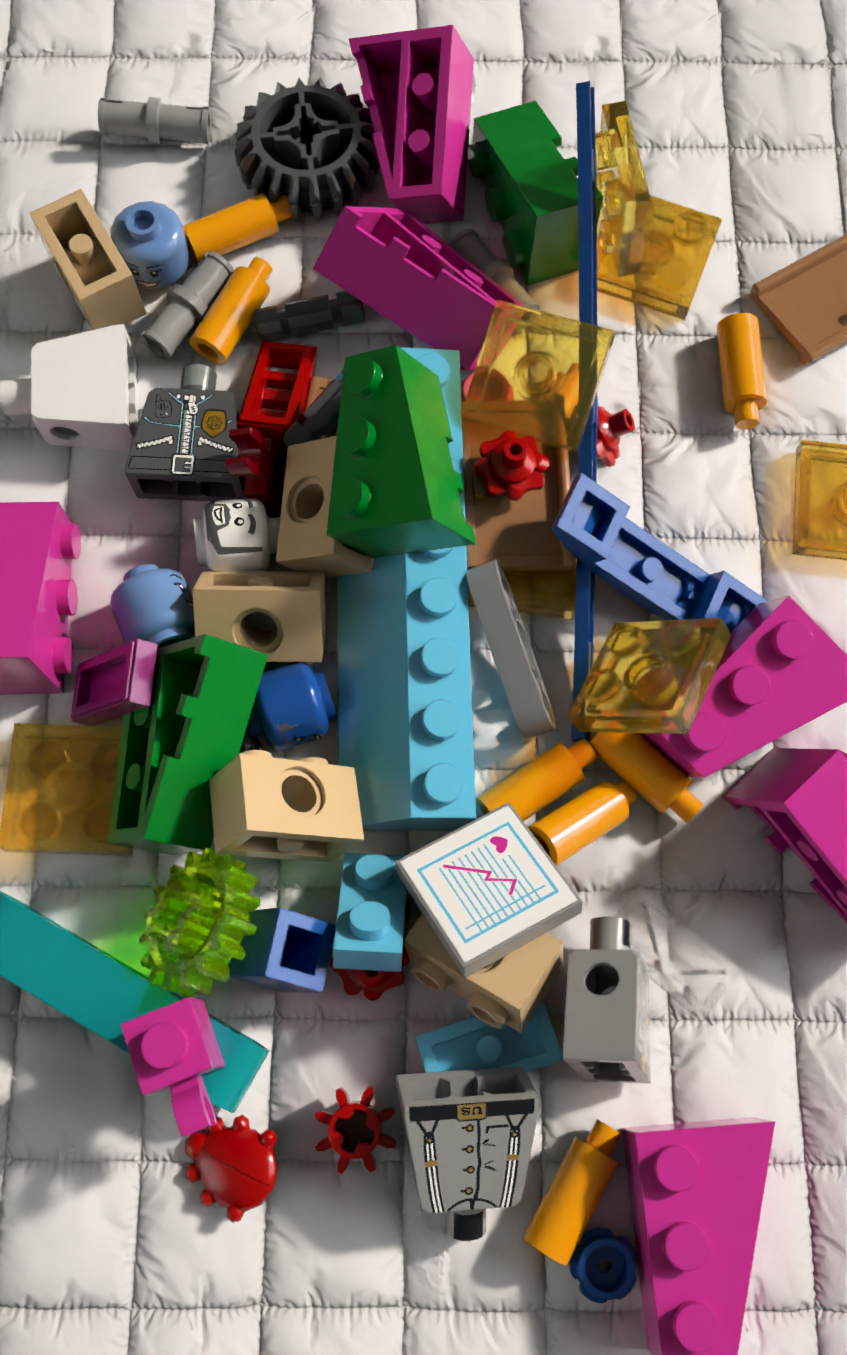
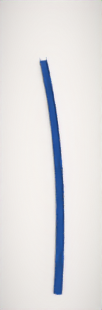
(587, 313)

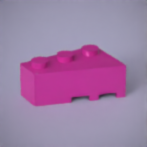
(420, 116)
(412, 278)
(36, 596)
(768, 683)
(805, 805)
(696, 1228)

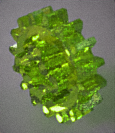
(199, 923)

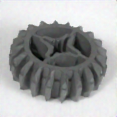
(274, 151)

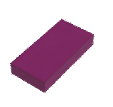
(114, 683)

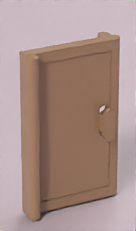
(809, 300)
(515, 530)

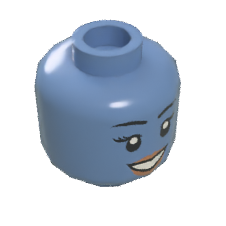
(151, 244)
(153, 606)

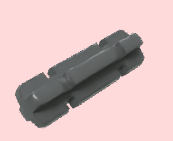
(308, 316)
(320, 417)

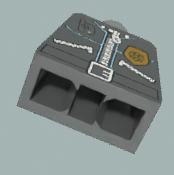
(185, 442)

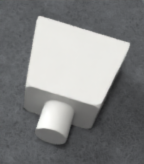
(80, 390)

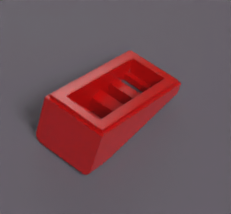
(257, 396)

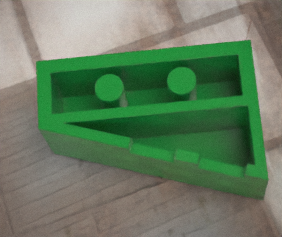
(529, 189)
(393, 460)
(180, 742)

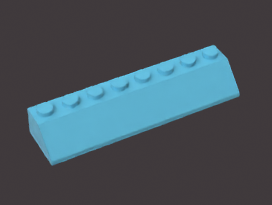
(409, 670)

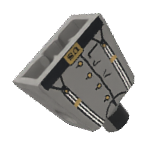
(610, 1032)
(468, 1141)

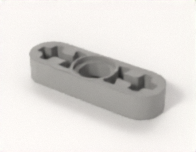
(511, 649)

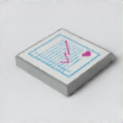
(488, 889)

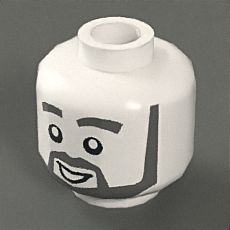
(235, 536)

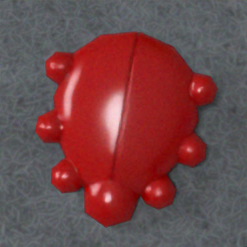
(233, 1165)

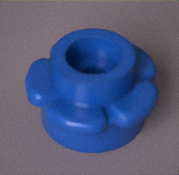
(607, 1285)

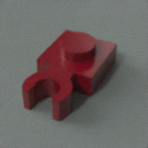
(261, 467)

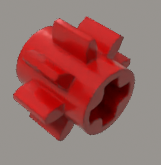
(337, 1136)

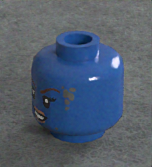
(291, 707)

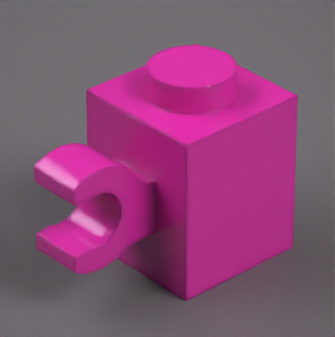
(173, 1052)

